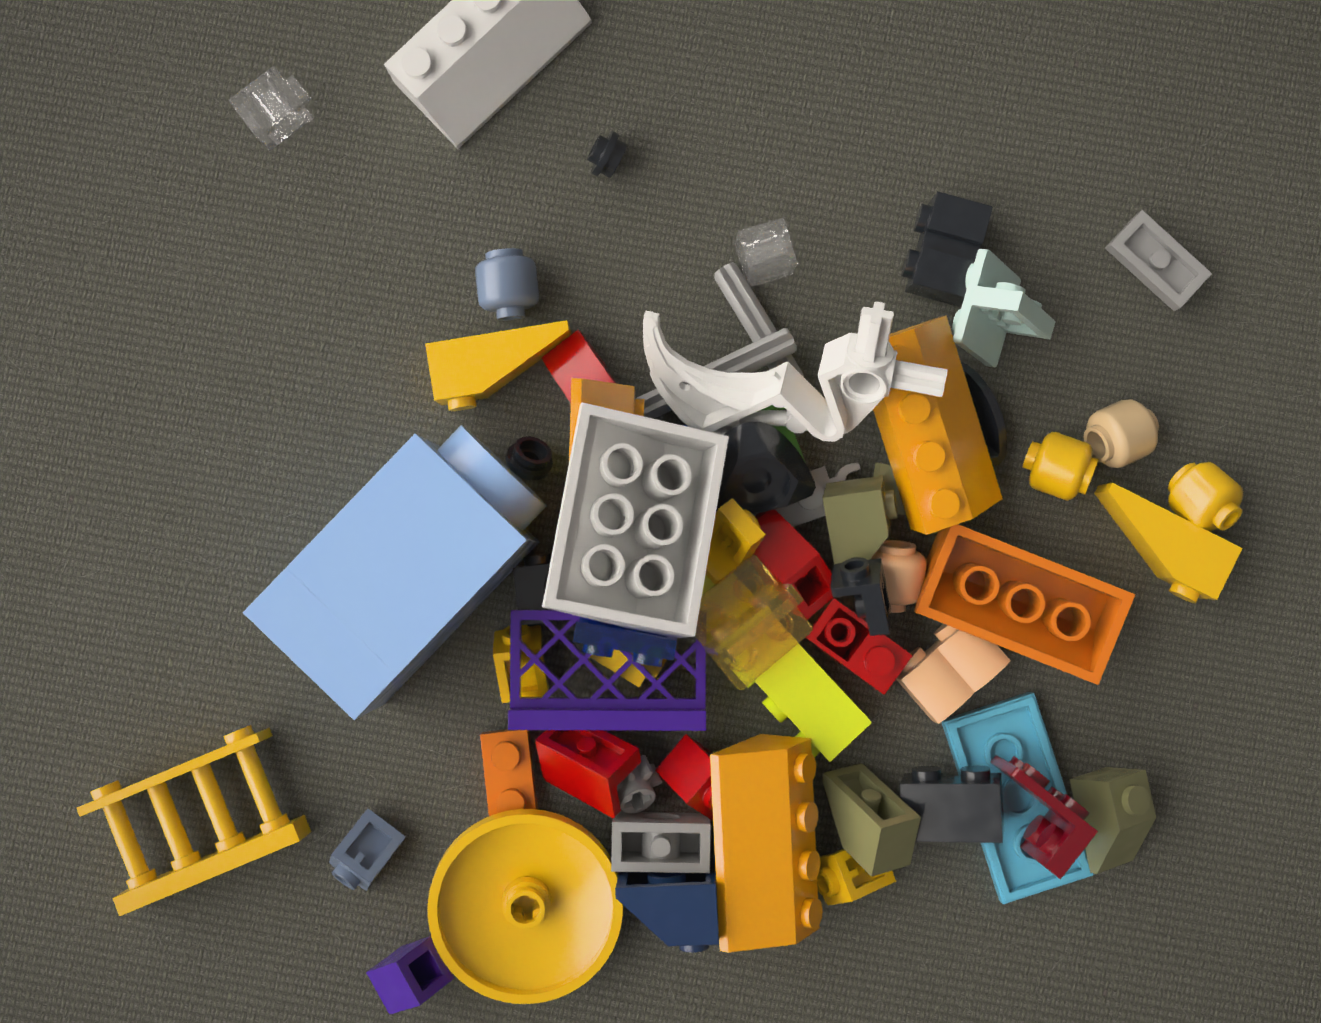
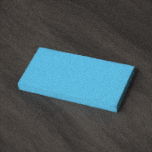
(1011, 730)

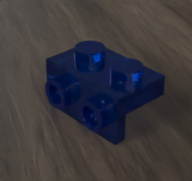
(602, 638)

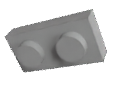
(1158, 260)

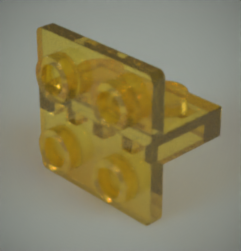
(750, 622)

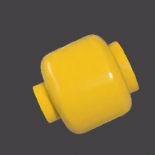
(1060, 465)
(1205, 496)

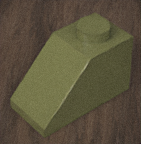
(858, 516)
(1119, 811)
(871, 819)

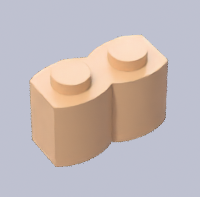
(950, 671)

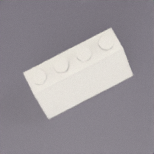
(480, 57)

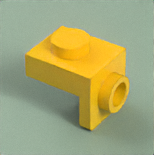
(733, 540)

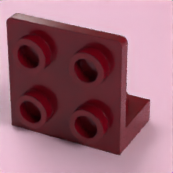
(1060, 834)

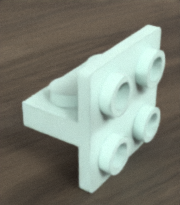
(995, 307)

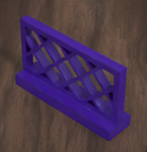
(596, 711)

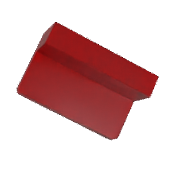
(587, 765)

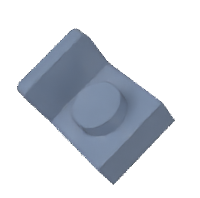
(365, 851)

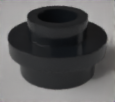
(606, 154)
(529, 458)

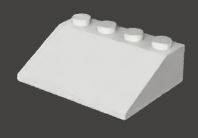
(636, 522)

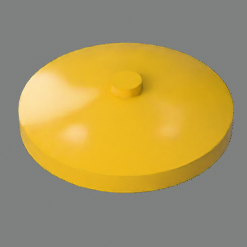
(524, 906)

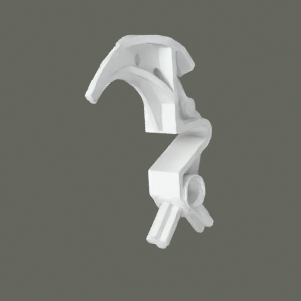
(852, 374)

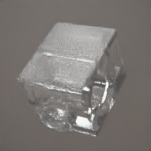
(272, 107)
(765, 252)

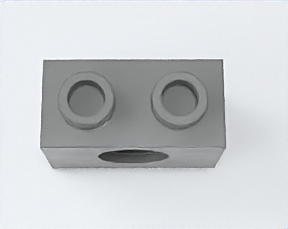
(661, 842)

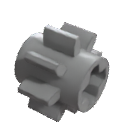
(637, 789)

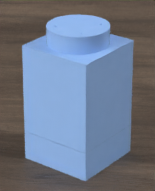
(399, 569)

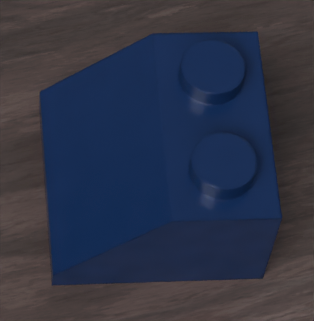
(674, 905)

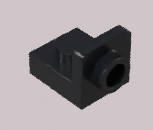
(868, 584)

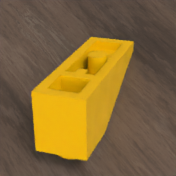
(484, 363)
(1172, 547)

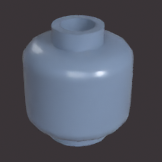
(507, 283)

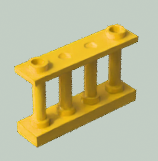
(189, 866)

